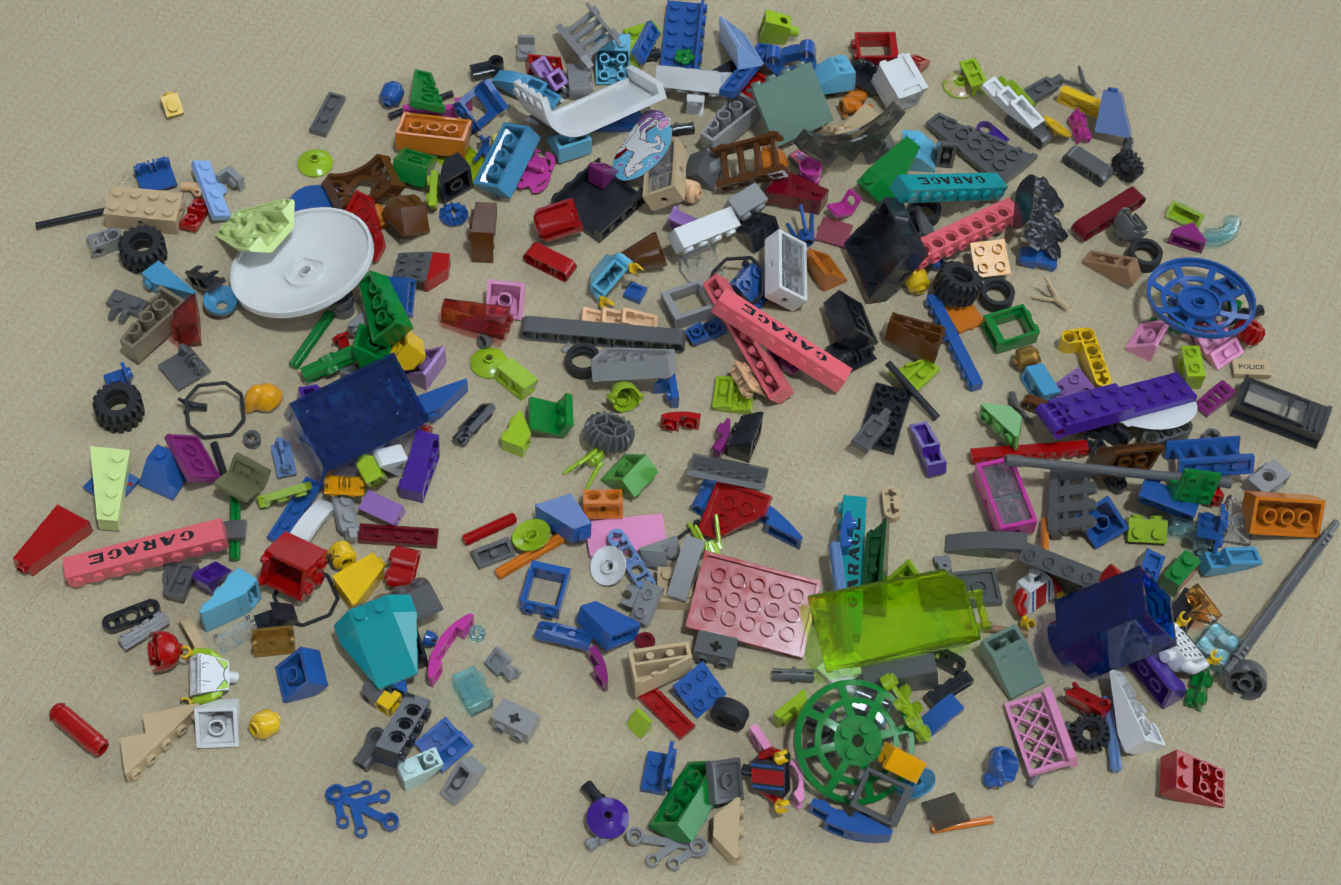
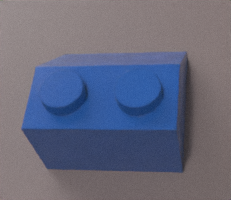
(301, 675)

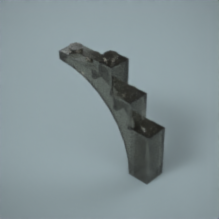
(850, 144)

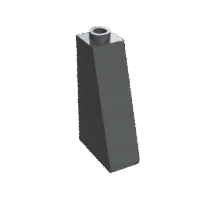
(917, 671)

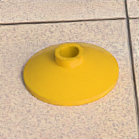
(1056, 127)

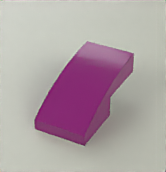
(599, 671)

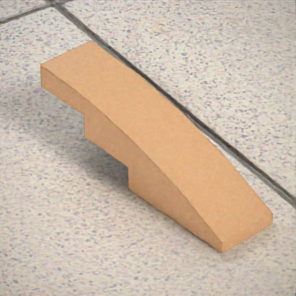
(625, 316)

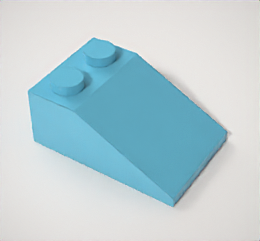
(836, 75)

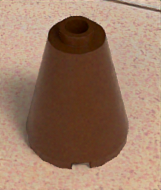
(646, 252)

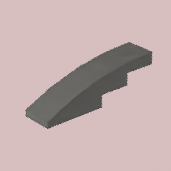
(985, 542)

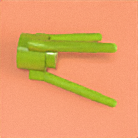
(592, 458)
(710, 545)

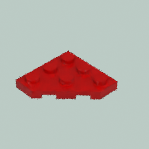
(364, 208)
(735, 509)

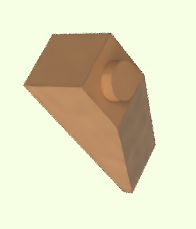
(1115, 267)

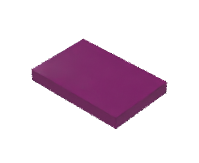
(192, 458)

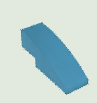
(1229, 560)

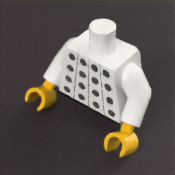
(1186, 654)

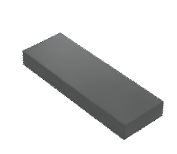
(327, 114)

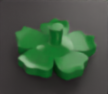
(684, 56)

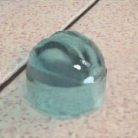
(482, 633)

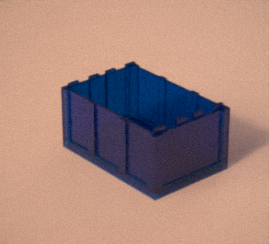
(356, 416)

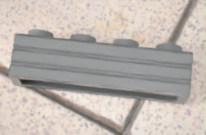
(141, 632)

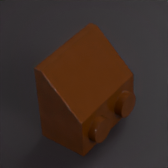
(407, 214)

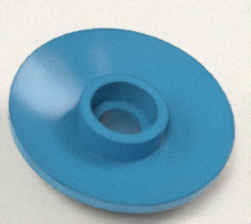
(923, 786)

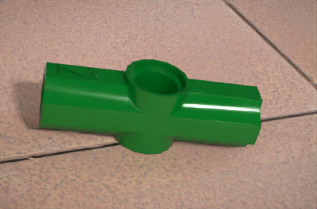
(328, 364)

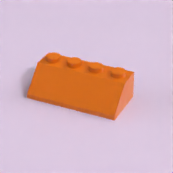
(433, 134)
(1283, 514)

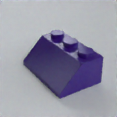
(1159, 680)

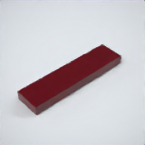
(398, 535)

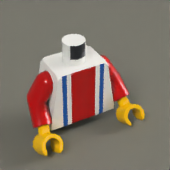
(1033, 592)

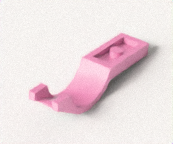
(761, 743)

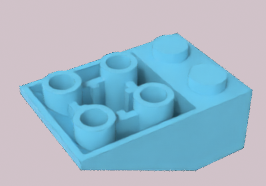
(612, 60)
(231, 600)

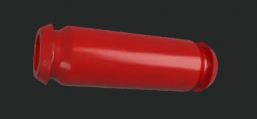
(78, 729)

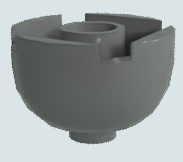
(1129, 226)
(1247, 679)

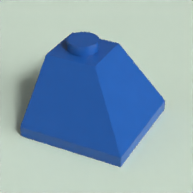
(162, 473)
(1109, 523)

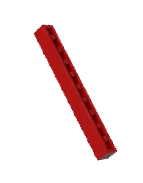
(1050, 450)

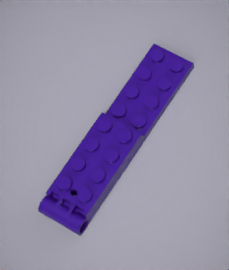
(1113, 404)

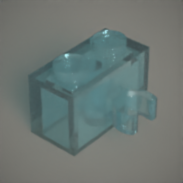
(473, 690)

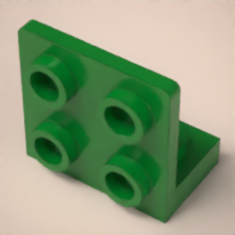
(550, 416)
(1195, 486)

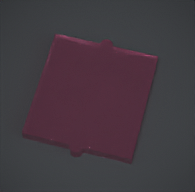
(833, 232)

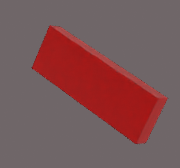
(667, 713)

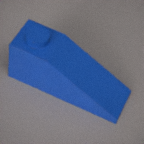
(442, 399)

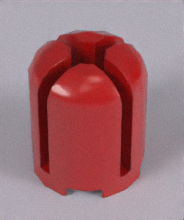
(557, 221)

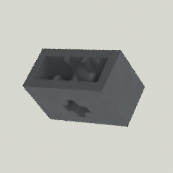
(724, 645)

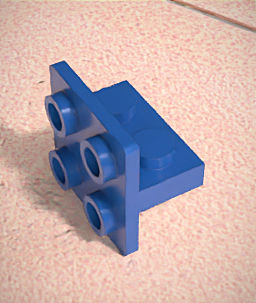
(1212, 526)

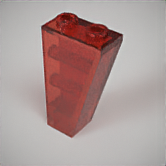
(477, 317)

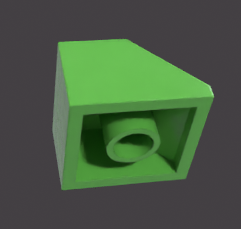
(630, 474)

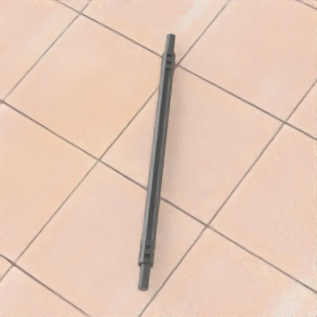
(1281, 597)

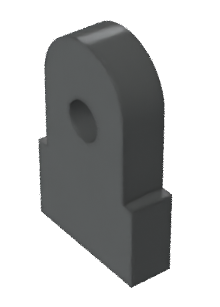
(943, 562)

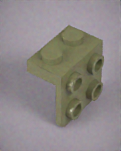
(244, 478)

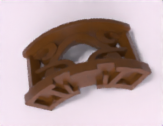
(369, 172)

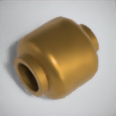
(1026, 357)

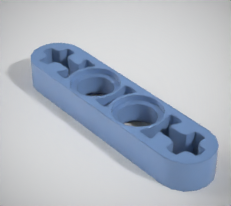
(634, 561)

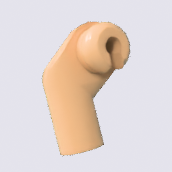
(193, 187)

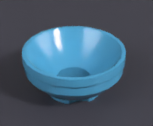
(221, 295)

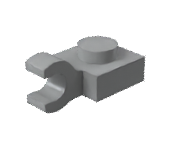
(500, 662)

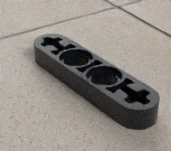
(1109, 481)

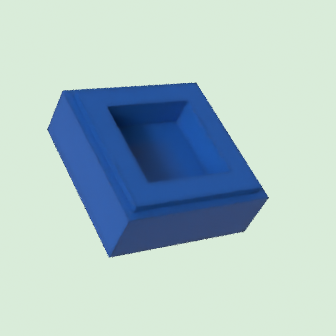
(635, 292)

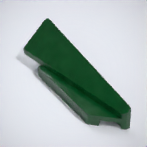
(876, 554)

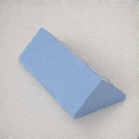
(738, 46)

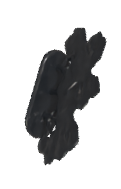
(1046, 224)

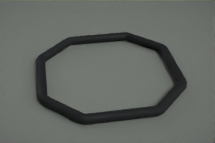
(754, 261)
(215, 435)
(321, 617)

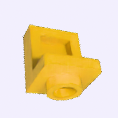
(171, 104)

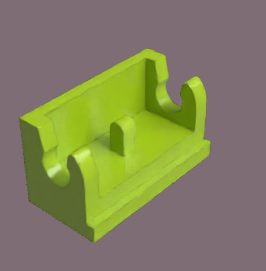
(973, 75)
(516, 379)

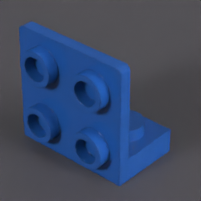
(749, 284)
(659, 771)

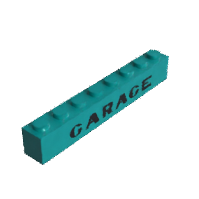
(948, 187)
(854, 561)

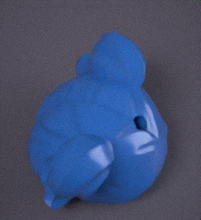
(1001, 767)

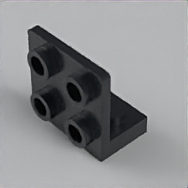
(757, 229)

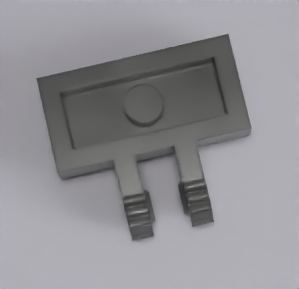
(124, 303)

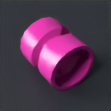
(810, 170)

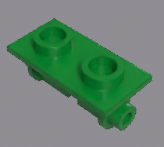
(1199, 696)

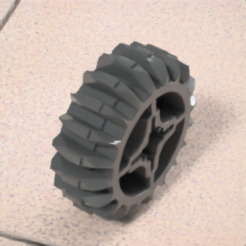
(609, 432)

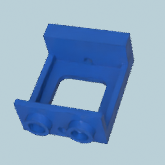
(489, 98)

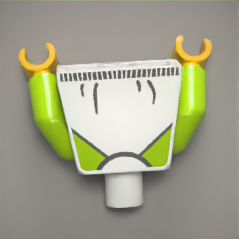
(208, 675)

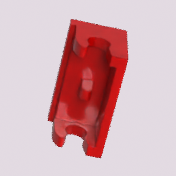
(1087, 701)

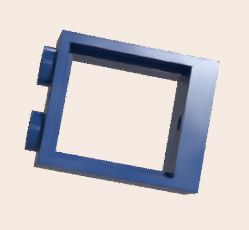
(547, 572)

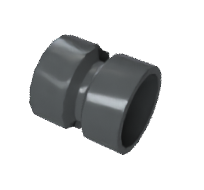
(344, 307)

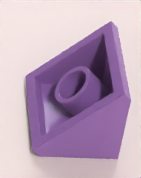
(426, 373)

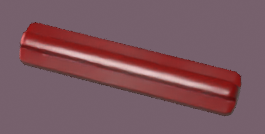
(489, 528)

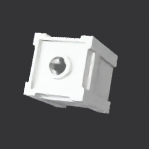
(899, 82)

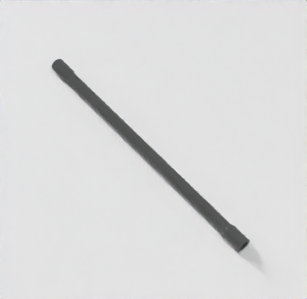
(1021, 461)

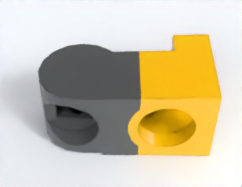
(381, 699)

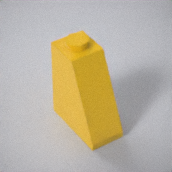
(359, 579)

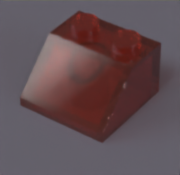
(187, 323)

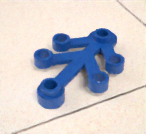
(360, 806)

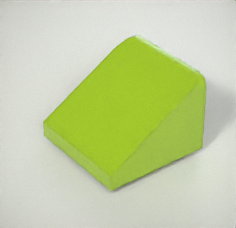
(639, 723)

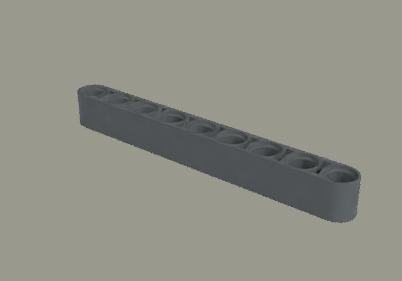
(601, 334)

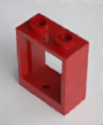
(875, 39)

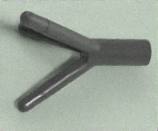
(1084, 85)
(1015, 405)

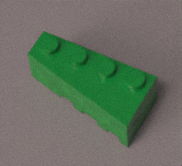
(383, 310)

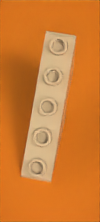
(160, 732)

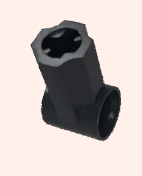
(487, 68)

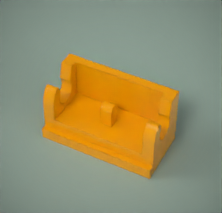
(901, 762)

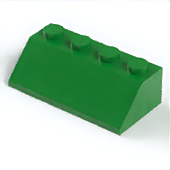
(685, 805)

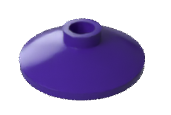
(605, 827)

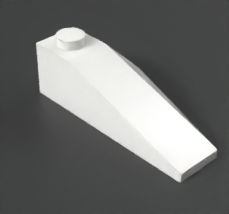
(1133, 727)

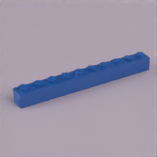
(954, 343)

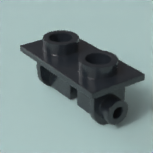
(1115, 434)

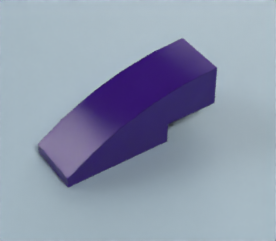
(928, 449)

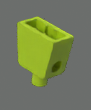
(776, 28)

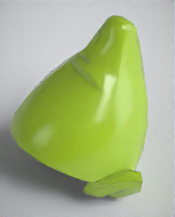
(624, 396)

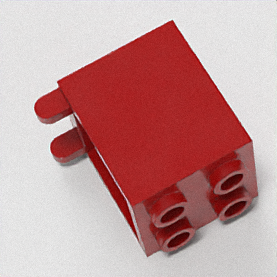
(293, 566)

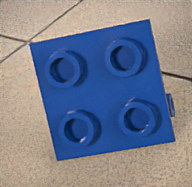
(155, 175)
(698, 689)

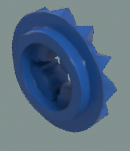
(449, 219)

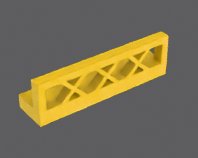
(1074, 98)

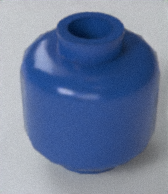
(391, 94)

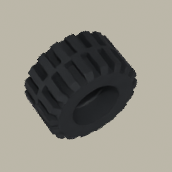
(140, 238)
(957, 284)
(114, 395)

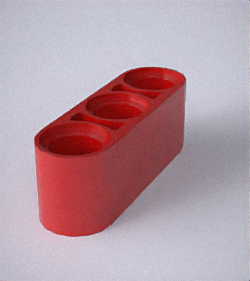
(549, 261)

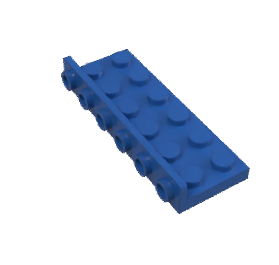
(683, 31)

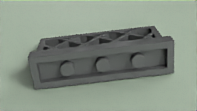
(728, 471)

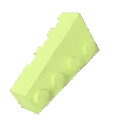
(110, 482)

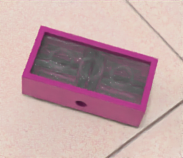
(1004, 497)

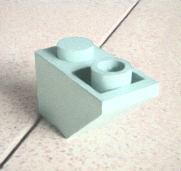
(419, 768)

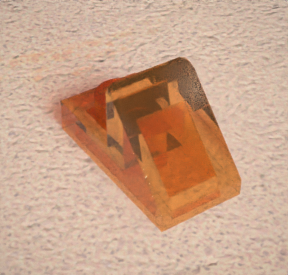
(1204, 610)

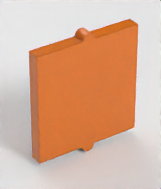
(964, 318)

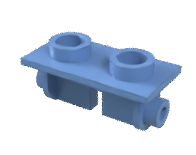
(283, 458)

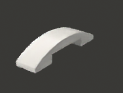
(313, 519)

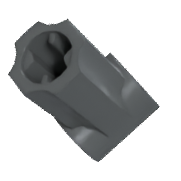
(365, 756)

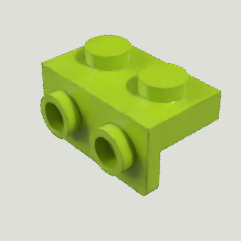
(1146, 530)

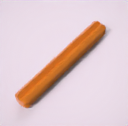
(526, 557)

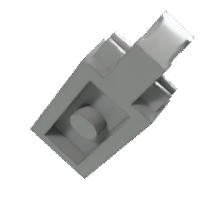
(346, 516)

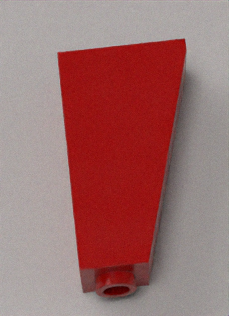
(51, 540)

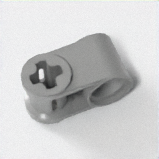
(106, 241)

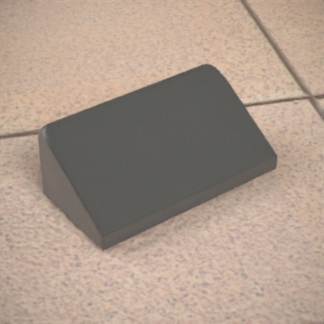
(493, 552)

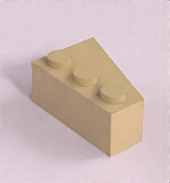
(658, 665)

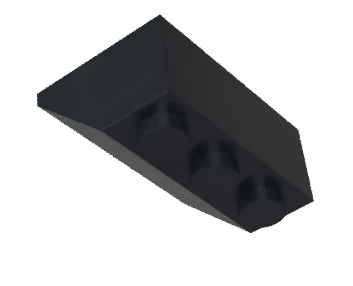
(849, 321)

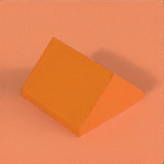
(824, 270)

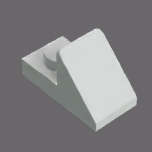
(695, 104)
(391, 459)

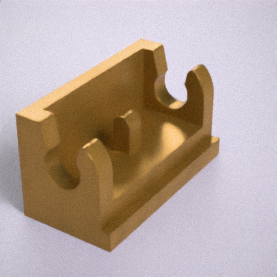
(273, 641)

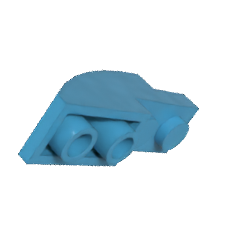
(504, 80)

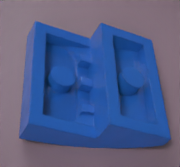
(448, 741)

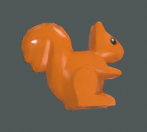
(852, 102)

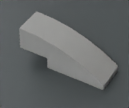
(686, 568)

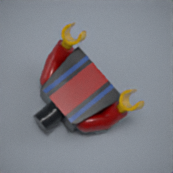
(771, 776)

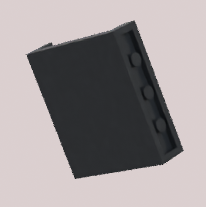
(601, 209)

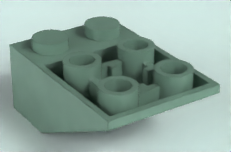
(1011, 661)

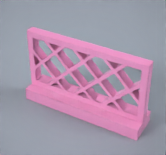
(1059, 732)

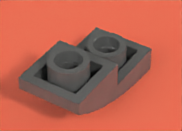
(236, 530)

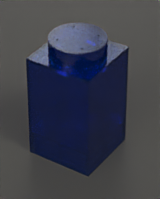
(1112, 623)

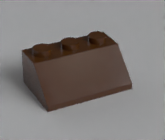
(1131, 455)

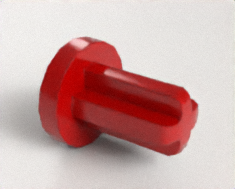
(341, 339)

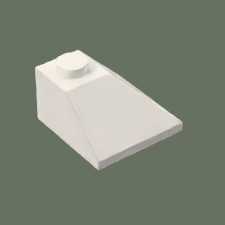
(218, 724)

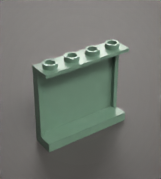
(791, 101)

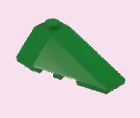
(882, 173)

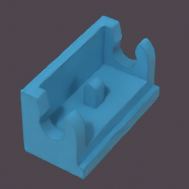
(1039, 382)

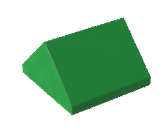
(365, 350)

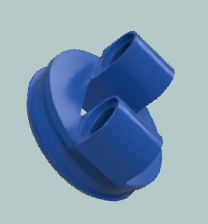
(777, 58)

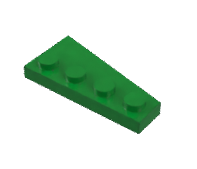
(424, 93)

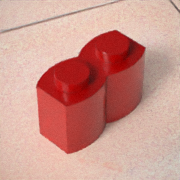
(403, 566)

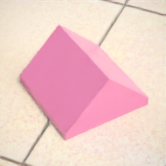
(507, 294)
(1147, 339)

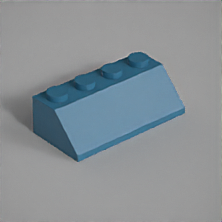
(507, 159)

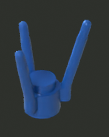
(804, 234)

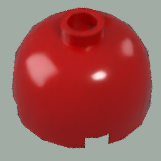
(163, 651)

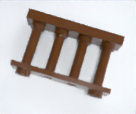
(760, 174)

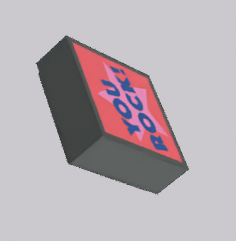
(796, 156)

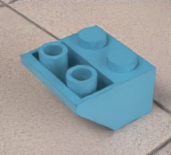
(569, 148)

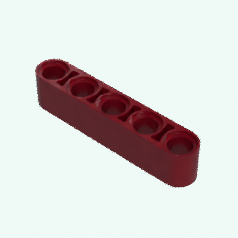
(1103, 216)

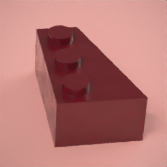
(795, 190)

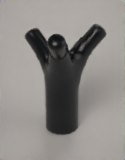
(194, 405)

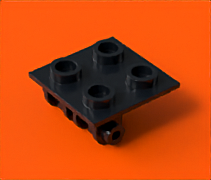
(864, 74)
(853, 358)

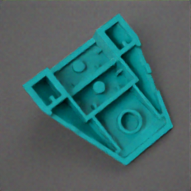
(382, 638)

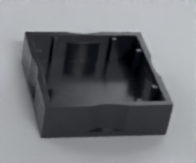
(885, 249)

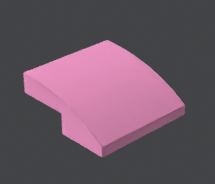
(1219, 351)

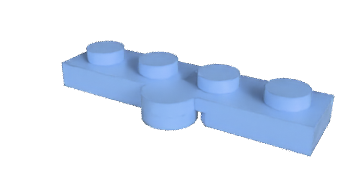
(211, 190)

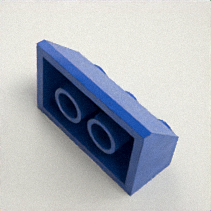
(1159, 497)

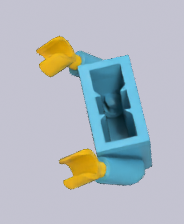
(607, 273)

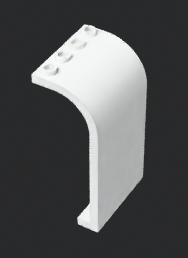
(597, 108)

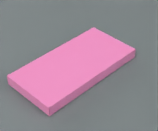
(639, 529)

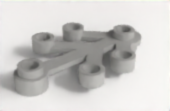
(669, 847)

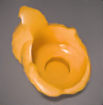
(262, 398)

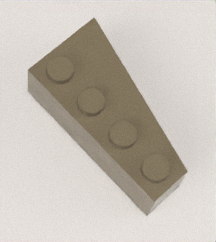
(151, 326)

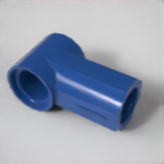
(702, 498)

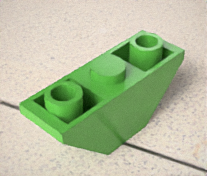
(1002, 421)

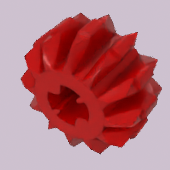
(1252, 334)

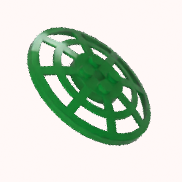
(842, 740)

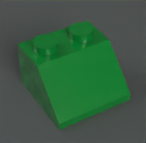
(414, 166)

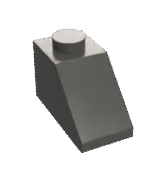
(945, 153)

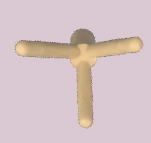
(1062, 303)

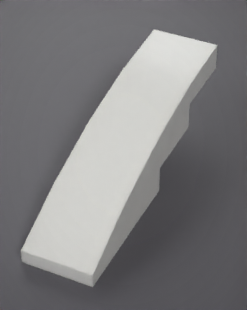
(1013, 105)

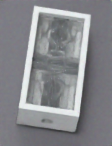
(785, 270)

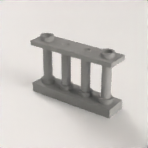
(580, 47)

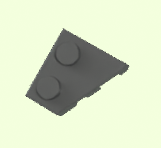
(178, 579)

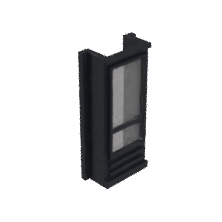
(1281, 412)

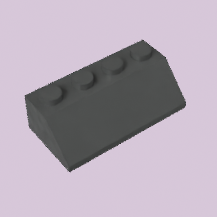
(422, 595)

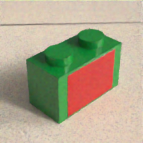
(1179, 573)

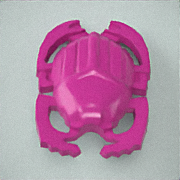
(536, 172)

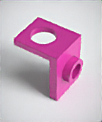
(842, 208)

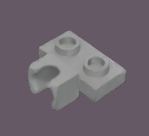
(643, 601)

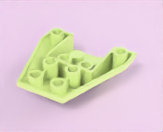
(259, 227)

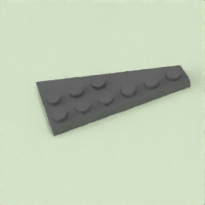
(981, 149)

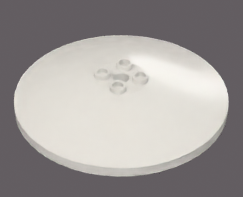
(308, 269)

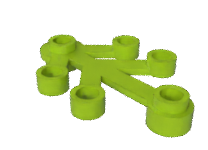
(910, 709)

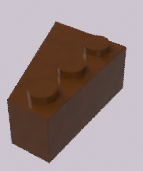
(915, 336)

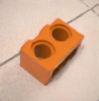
(603, 503)

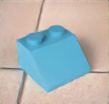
(926, 155)

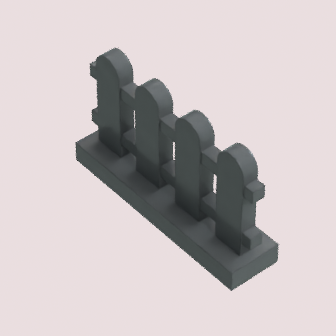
(1058, 508)

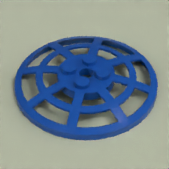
(1211, 302)

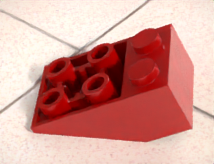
(1191, 780)

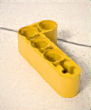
(1087, 346)

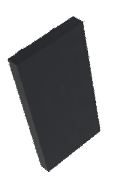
(897, 402)

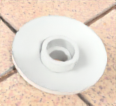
(601, 564)

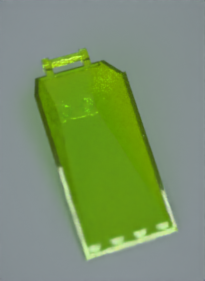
(896, 619)

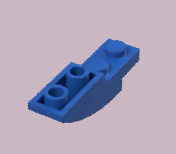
(856, 828)

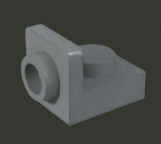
(526, 46)
(232, 177)

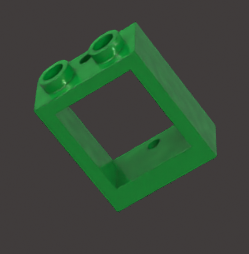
(994, 335)

